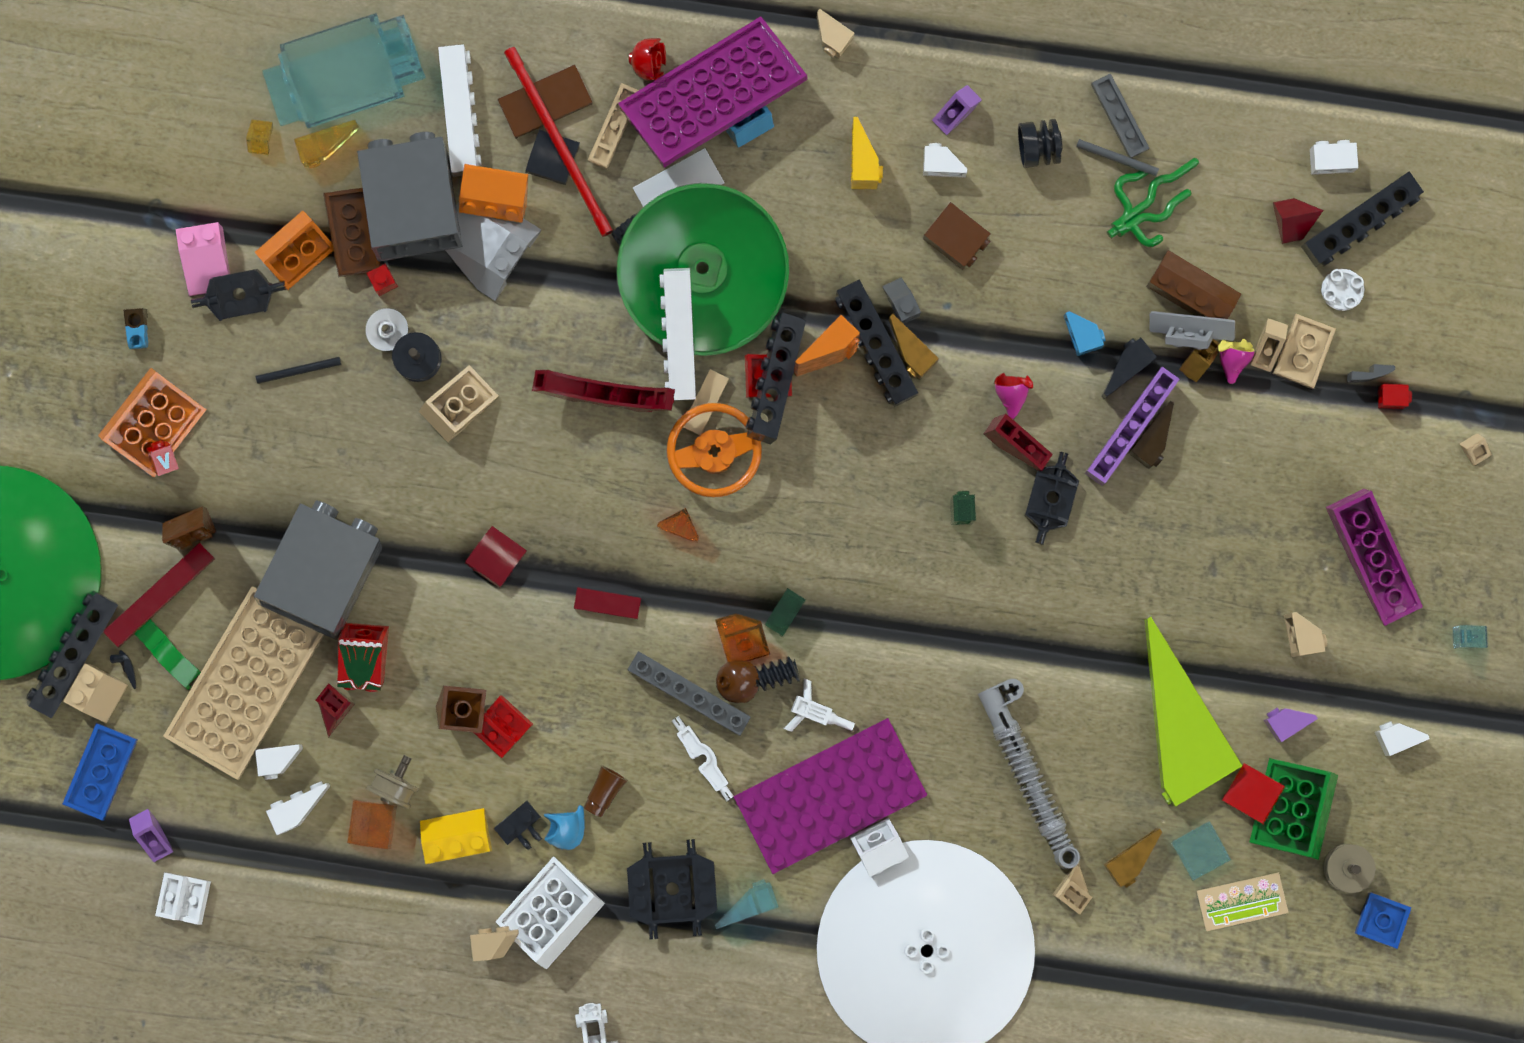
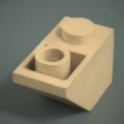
(492, 945)

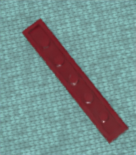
(158, 595)

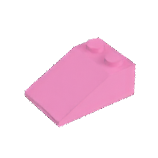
(202, 255)

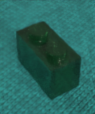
(962, 508)
(785, 612)

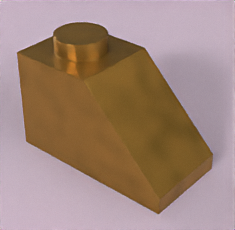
(1199, 361)

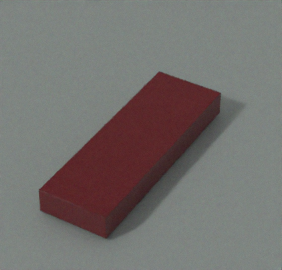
(607, 603)

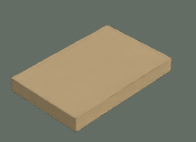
(1304, 351)

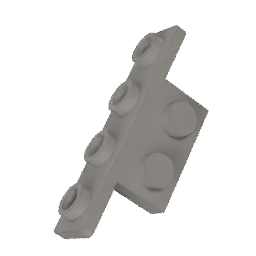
(1191, 330)

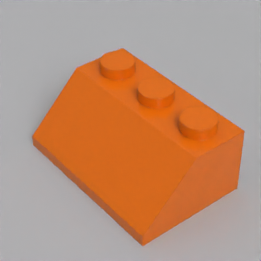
(493, 193)
(295, 249)

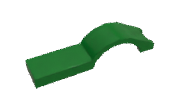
(167, 653)

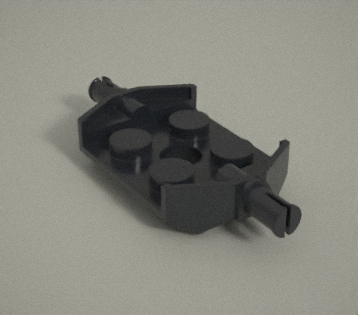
(225, 305)
(1048, 515)

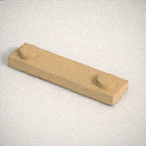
(611, 130)

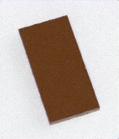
(561, 93)
(350, 232)

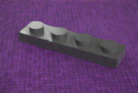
(1120, 116)

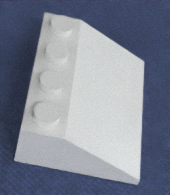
(550, 912)

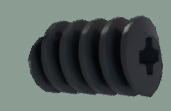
(777, 673)

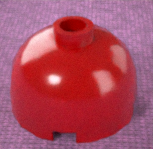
(647, 58)

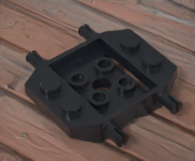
(672, 907)

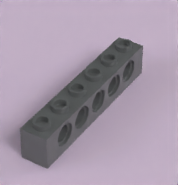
(689, 693)

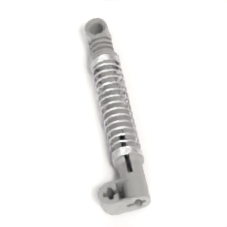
(1025, 769)

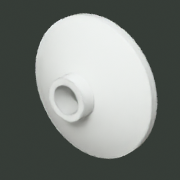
(396, 328)

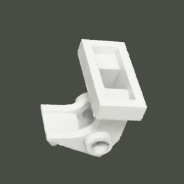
(592, 1013)

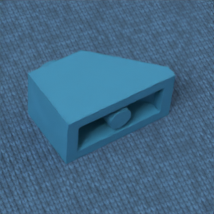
(1084, 334)

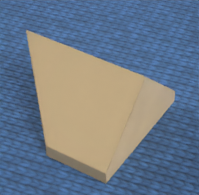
(1073, 890)

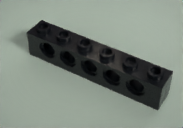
(1405, 185)
(856, 293)
(793, 329)
(49, 704)

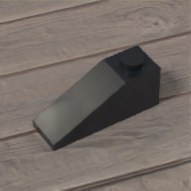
(1131, 361)

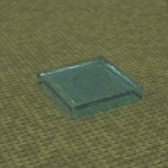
(1200, 850)

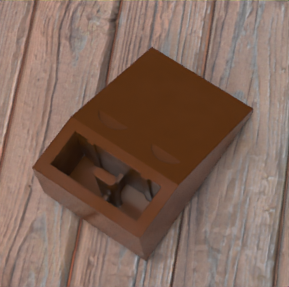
(188, 528)

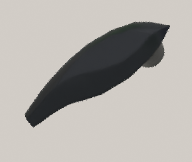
(126, 665)

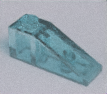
(753, 902)

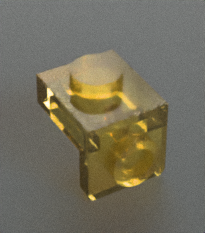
(259, 137)

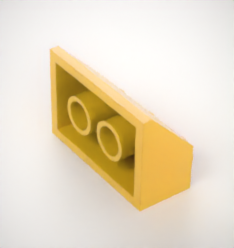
(455, 836)

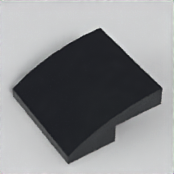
(546, 161)

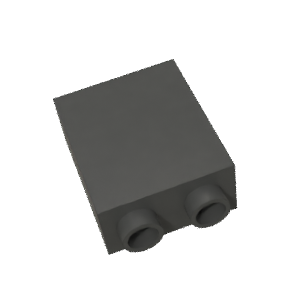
(409, 197)
(319, 569)

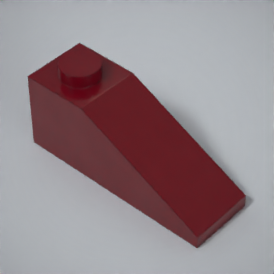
(1018, 442)

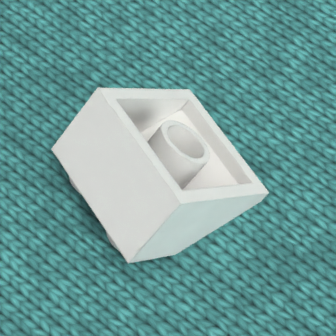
(879, 847)

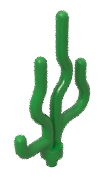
(1130, 216)

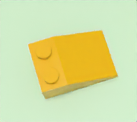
(865, 163)

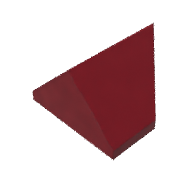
(1295, 219)
(333, 707)

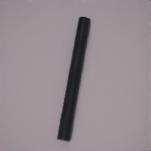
(298, 370)

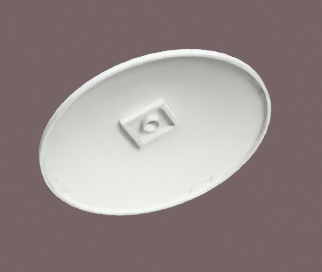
(936, 898)

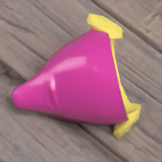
(1235, 357)

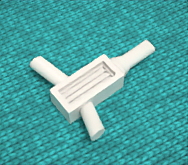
(808, 709)

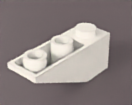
(293, 812)

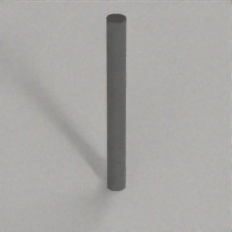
(1117, 157)

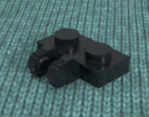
(517, 823)

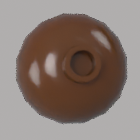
(737, 681)

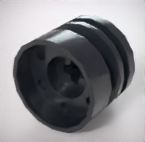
(1043, 143)

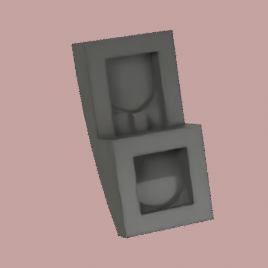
(1375, 372)

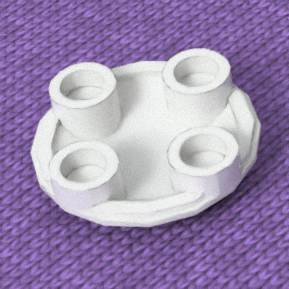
(1342, 289)

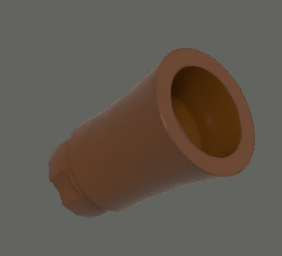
(604, 791)

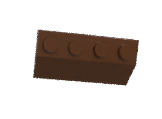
(1192, 288)

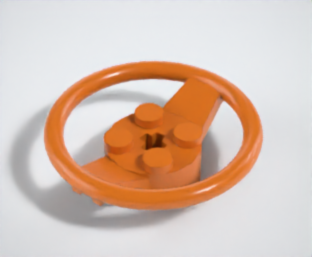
(698, 457)

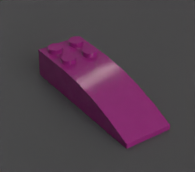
(1374, 556)

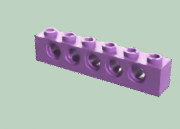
(1132, 426)

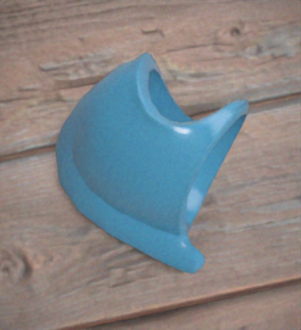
(566, 829)

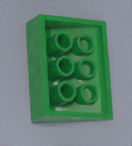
(1301, 811)

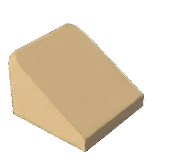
(1476, 449)

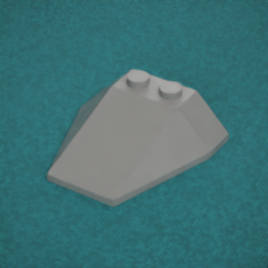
(491, 250)

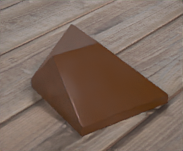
(461, 709)

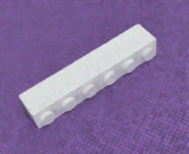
(458, 108)
(679, 332)

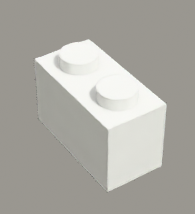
(1333, 158)

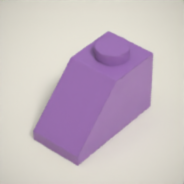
(956, 109)
(1287, 722)
(150, 835)

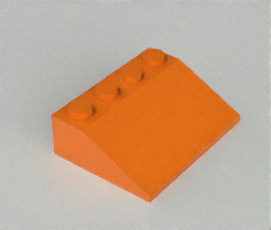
(831, 347)
(151, 414)

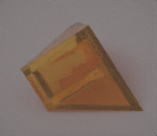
(680, 525)

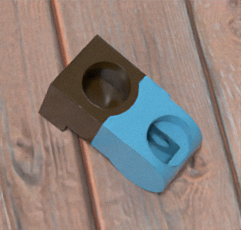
(136, 328)

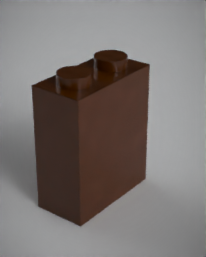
(957, 236)

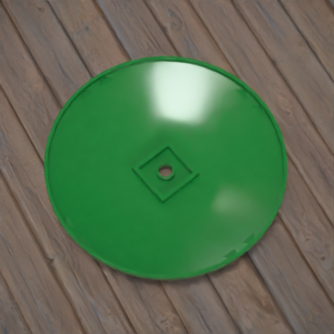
(44, 569)

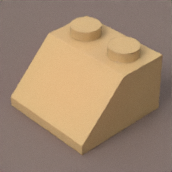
(1303, 636)
(95, 692)

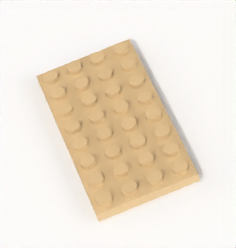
(243, 687)

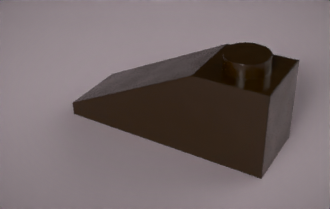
(1153, 441)

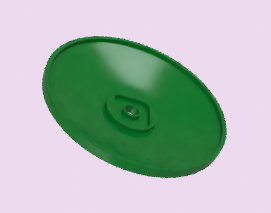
(743, 257)

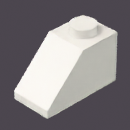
(941, 162)
(1398, 737)
(276, 760)

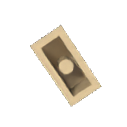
(833, 35)
(1269, 345)

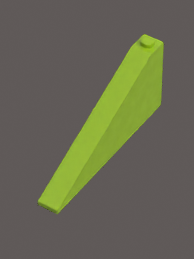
(1187, 737)

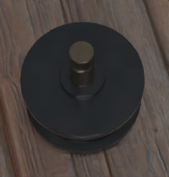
(416, 357)

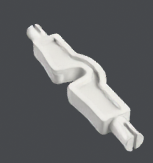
(708, 768)

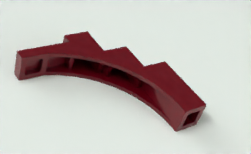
(603, 393)

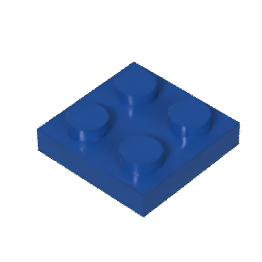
(1383, 920)

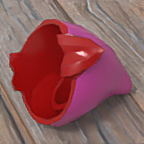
(1012, 392)

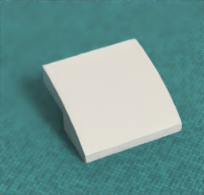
(183, 898)

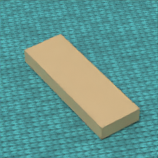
(709, 393)

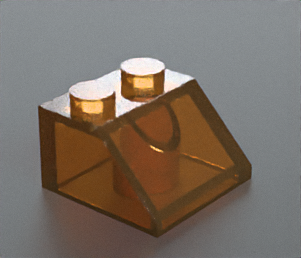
(372, 824)

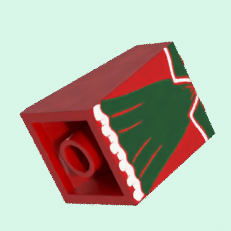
(362, 656)

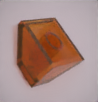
(742, 638)

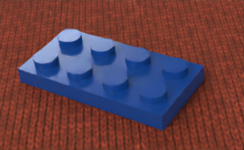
(100, 771)

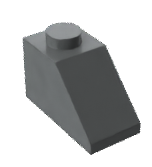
(902, 300)

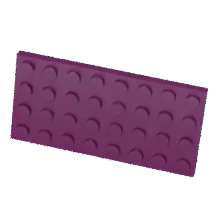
(712, 91)
(830, 796)

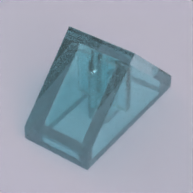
(1470, 636)

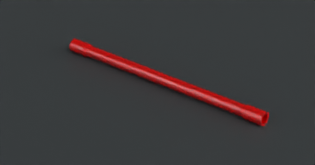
(598, 217)

